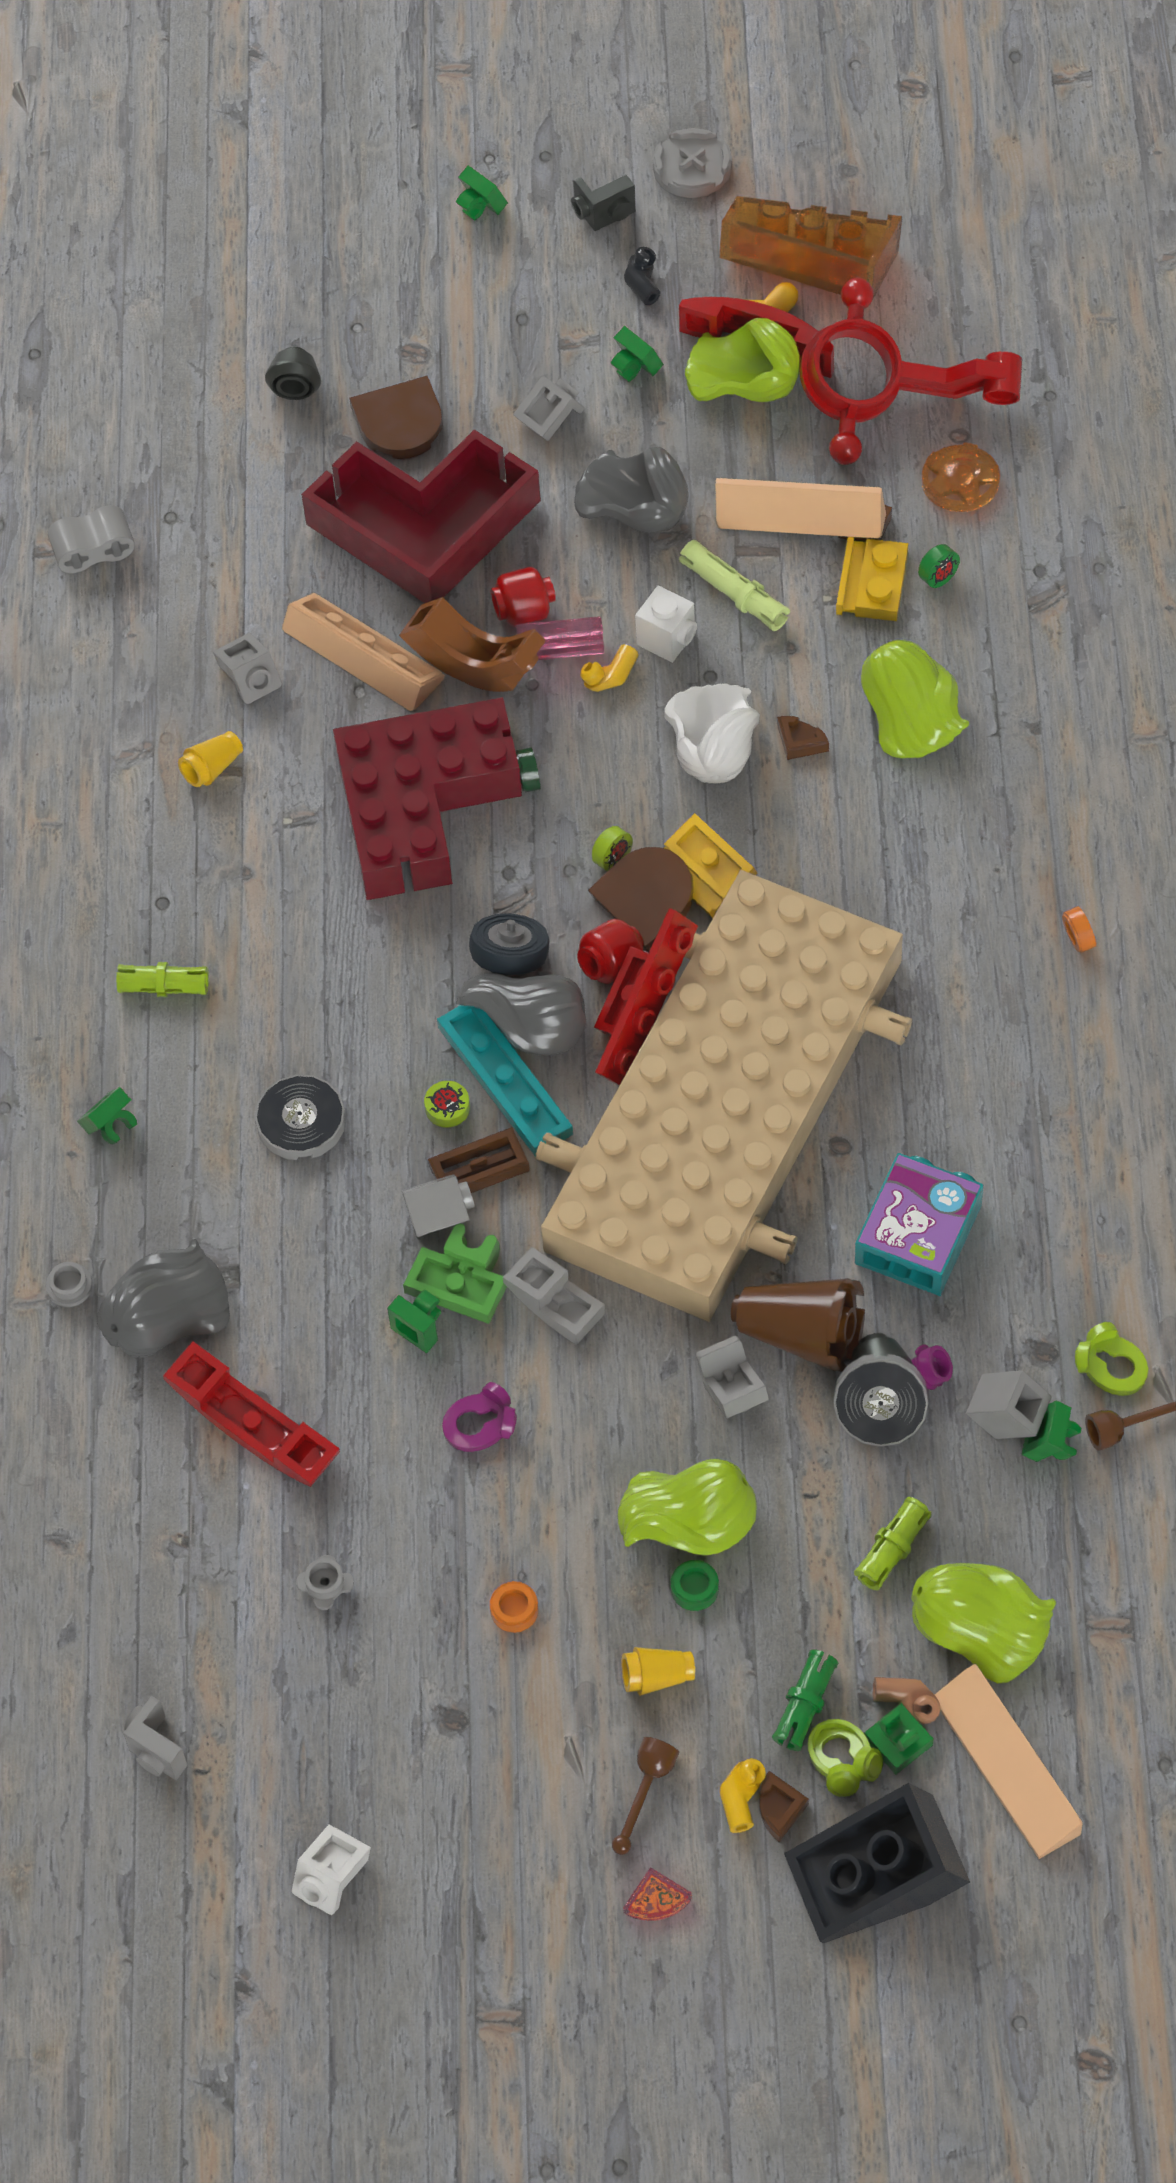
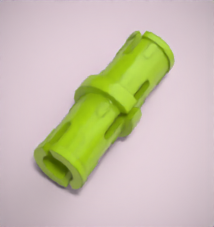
(162, 979)
(892, 1543)

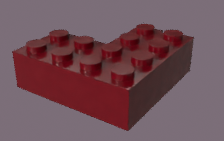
(427, 530)
(409, 771)

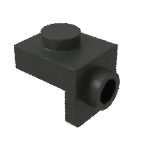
(605, 204)

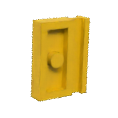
(872, 579)
(710, 861)

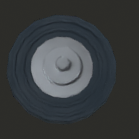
(509, 944)

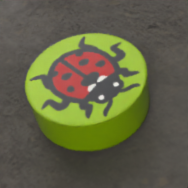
(611, 847)
(447, 1104)

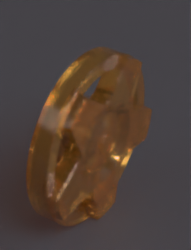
(960, 475)

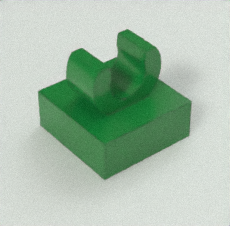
(479, 194)
(634, 355)
(106, 1112)
(416, 1320)
(1052, 1435)
(899, 1738)

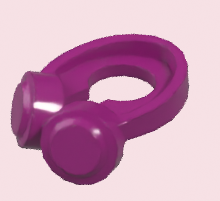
(492, 1399)

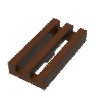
(484, 1170)

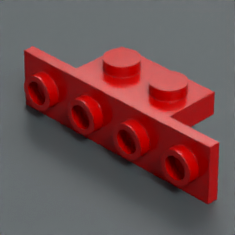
(640, 994)

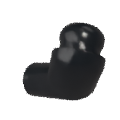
(639, 273)

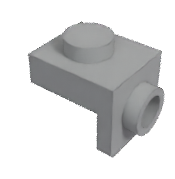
(730, 1377)
(153, 1750)

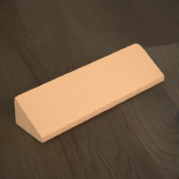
(800, 508)
(361, 651)
(1008, 1762)

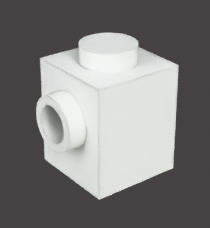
(665, 623)

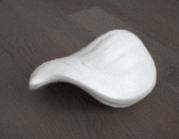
(712, 730)

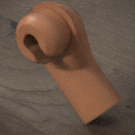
(909, 1692)

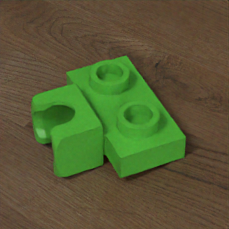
(460, 1276)

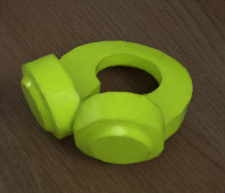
(1105, 1338)
(842, 1778)

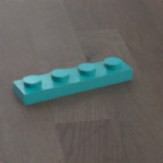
(504, 1075)

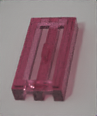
(568, 637)

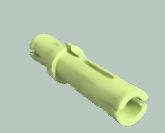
(745, 593)

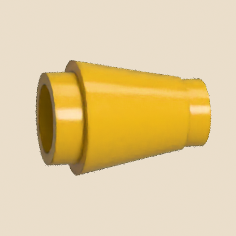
(208, 759)
(656, 1669)

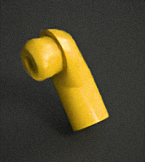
(782, 297)
(613, 675)
(738, 1790)

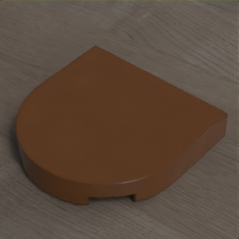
(399, 418)
(644, 888)

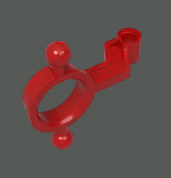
(996, 375)

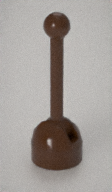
(1107, 1427)
(655, 1761)

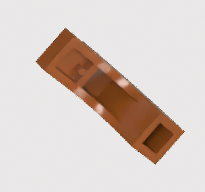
(466, 651)

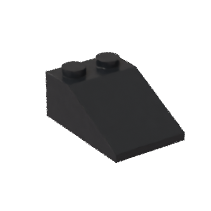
(877, 1864)

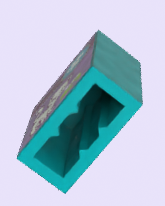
(919, 1223)

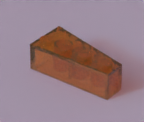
(809, 243)

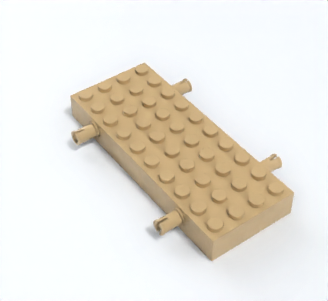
(723, 1097)

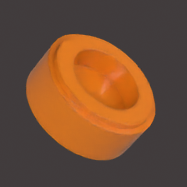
(1079, 929)
(514, 1607)

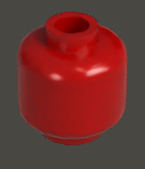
(522, 596)
(605, 949)

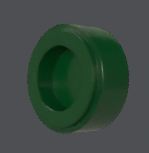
(528, 770)

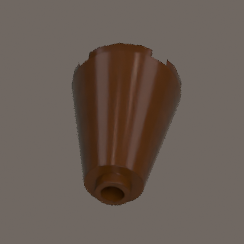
(804, 1318)

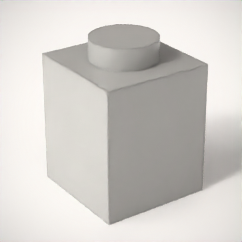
(438, 1204)
(1008, 1404)

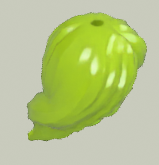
(752, 362)
(911, 700)
(692, 1511)
(983, 1616)

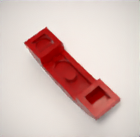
(729, 314)
(249, 1418)

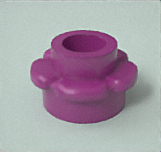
(933, 1365)

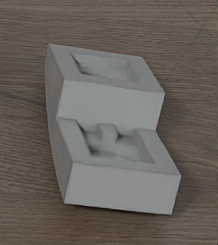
(548, 1294)

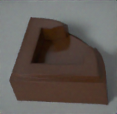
(801, 738)
(780, 1805)

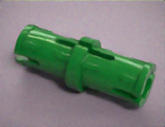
(805, 1700)

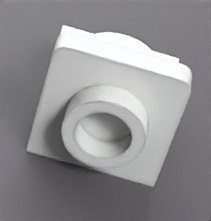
(328, 1868)

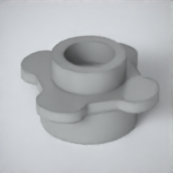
(324, 1568)

